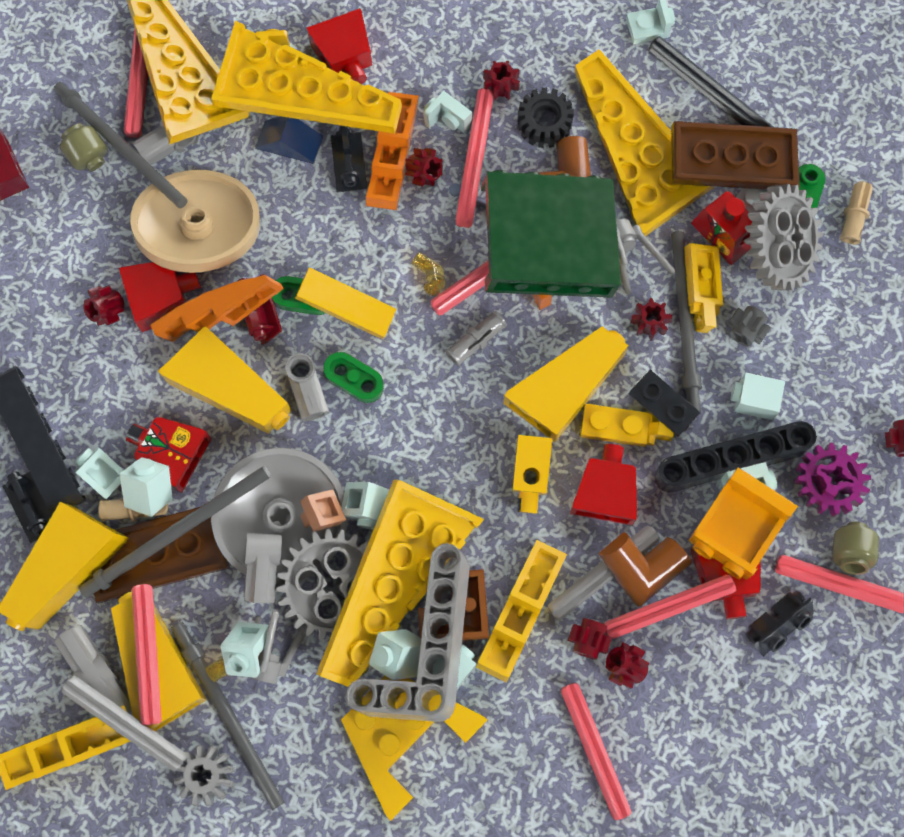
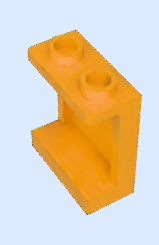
(741, 524)

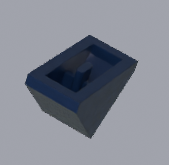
(289, 139)

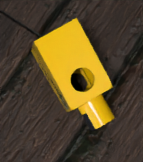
(531, 455)

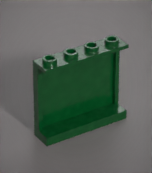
(551, 234)

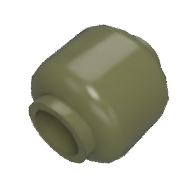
(83, 147)
(855, 548)

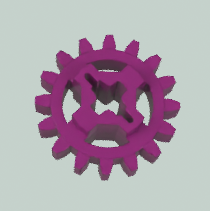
(847, 482)

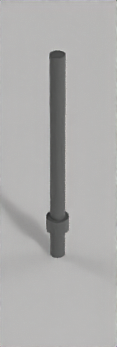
(690, 380)
(194, 656)

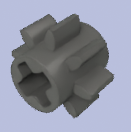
(748, 326)

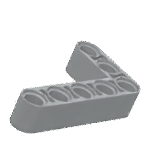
(431, 650)

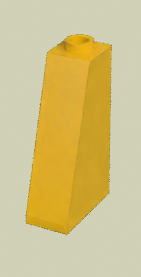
(223, 380)
(563, 386)
(59, 563)
(176, 681)

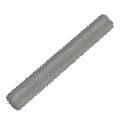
(596, 578)
(124, 723)

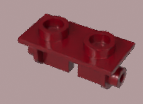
(263, 322)

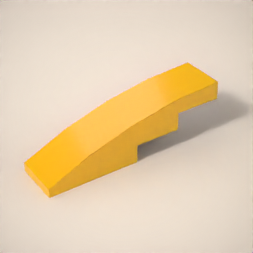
(521, 611)
(58, 751)

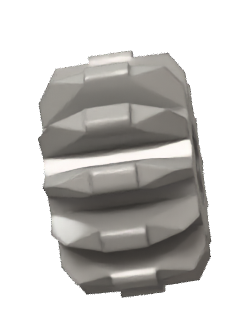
(198, 788)

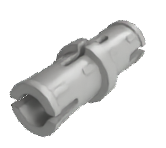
(476, 338)

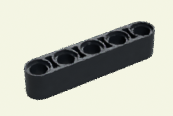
(34, 442)
(746, 446)

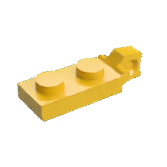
(703, 284)
(622, 426)

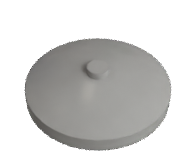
(274, 504)

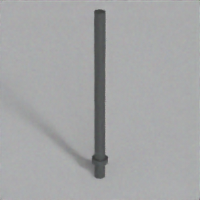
(72, 99)
(103, 578)

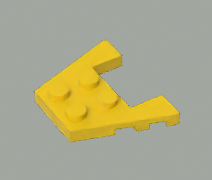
(384, 740)

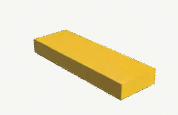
(345, 303)

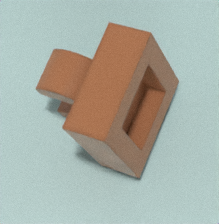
(321, 511)

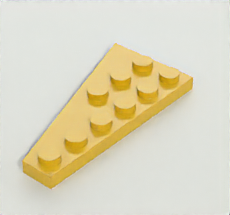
(179, 72)
(288, 83)
(635, 144)
(391, 575)

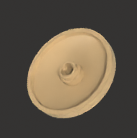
(203, 235)

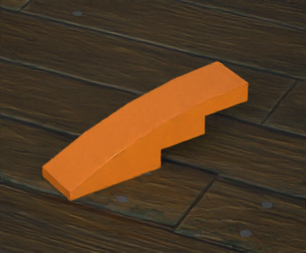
(390, 157)
(225, 304)

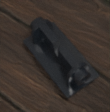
(348, 160)
(664, 403)
(27, 504)
(792, 614)

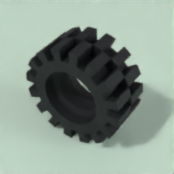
(545, 101)

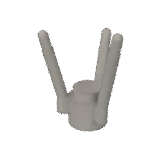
(626, 241)
(269, 663)

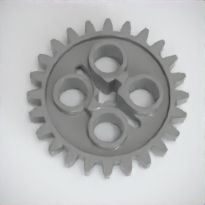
(783, 237)
(305, 602)

